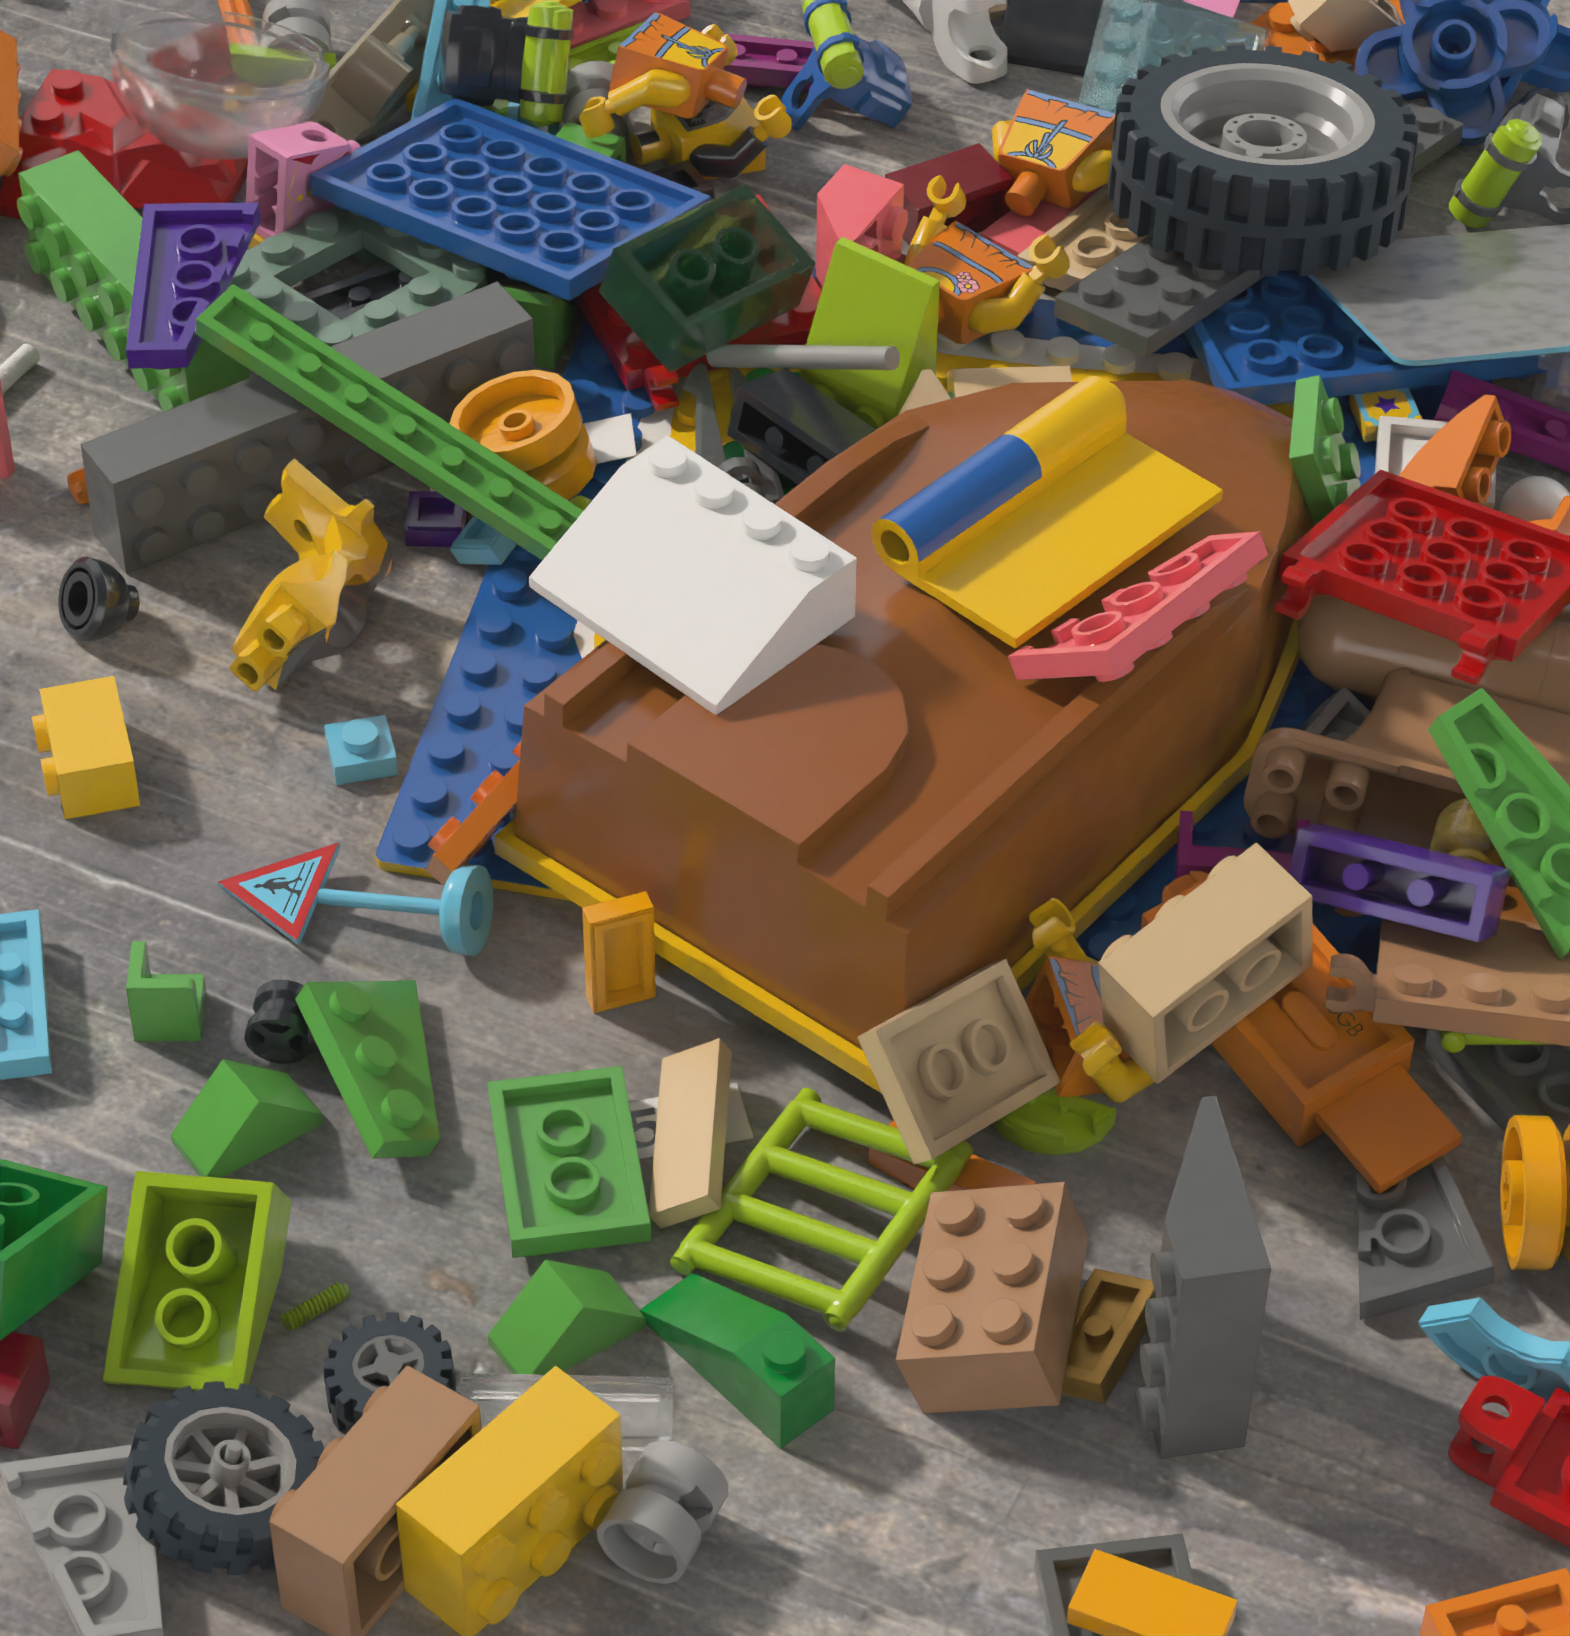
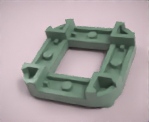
(331, 236)

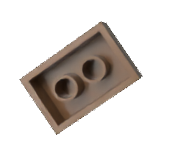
(993, 1298)
(340, 1528)

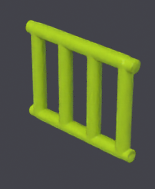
(773, 1157)

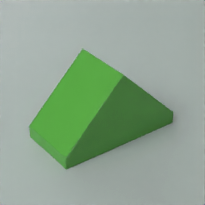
(552, 324)
(241, 1118)
(563, 1319)

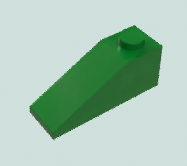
(748, 1355)

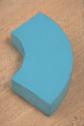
(1493, 1347)

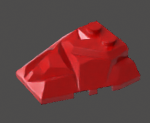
(89, 117)

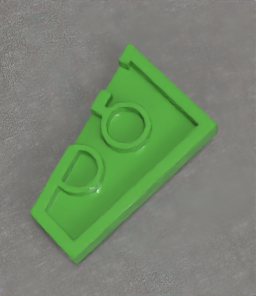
(377, 1059)

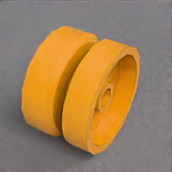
(532, 425)
(1535, 1193)

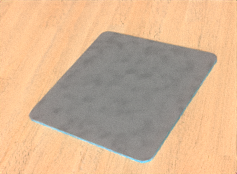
(1461, 295)

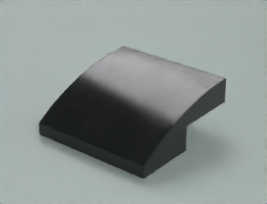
(1050, 33)

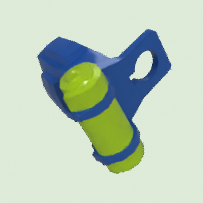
(847, 69)

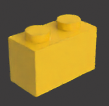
(87, 746)

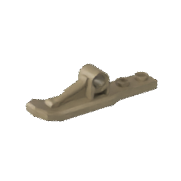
(377, 72)

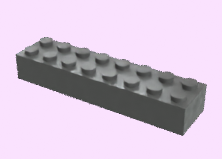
(224, 454)

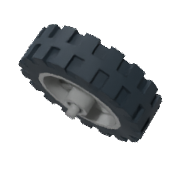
(209, 1522)

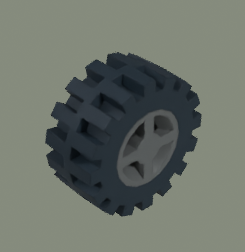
(378, 1356)

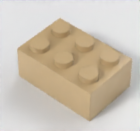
(1206, 961)

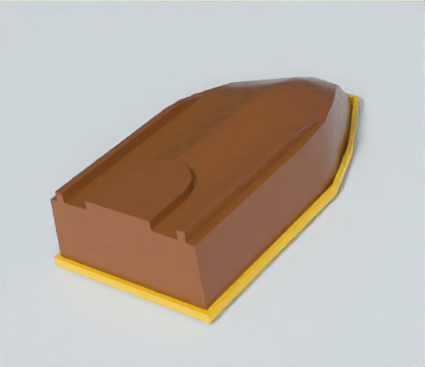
(896, 785)

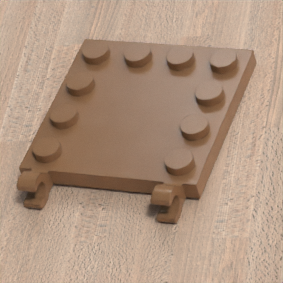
(1453, 984)

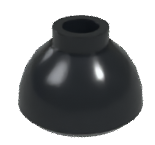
(95, 600)

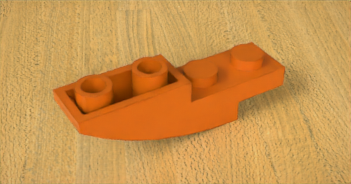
(1464, 452)

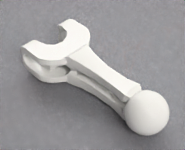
(960, 29)

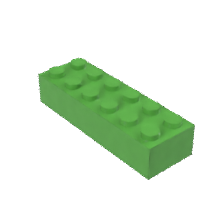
(88, 249)

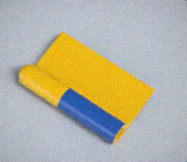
(1042, 515)

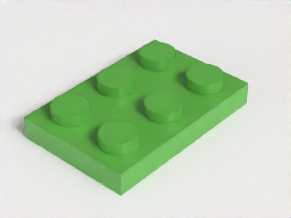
(1318, 454)
(568, 1162)

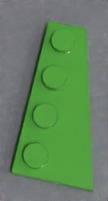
(1518, 804)

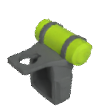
(1516, 167)

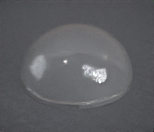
(215, 80)

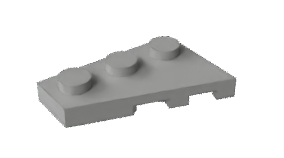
(89, 1540)

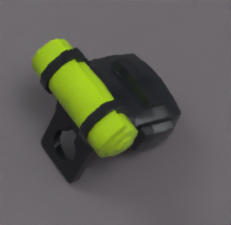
(509, 58)

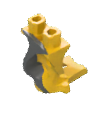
(321, 599)

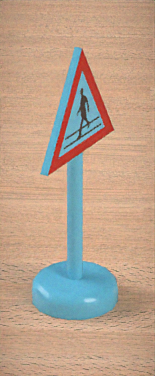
(292, 888)

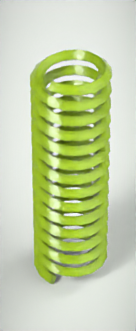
(314, 1304)

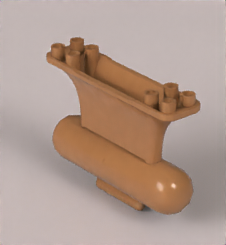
(1389, 771)

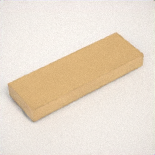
(690, 1134)

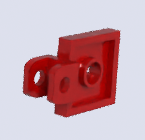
(1529, 1456)

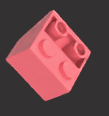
(862, 210)

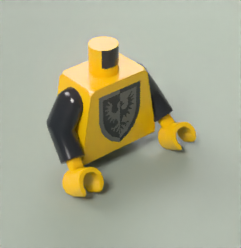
(719, 138)

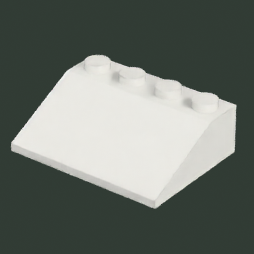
(698, 576)

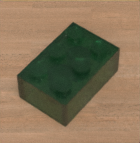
(706, 277)

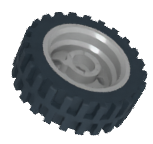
(1262, 160)

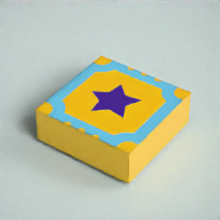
(1370, 406)

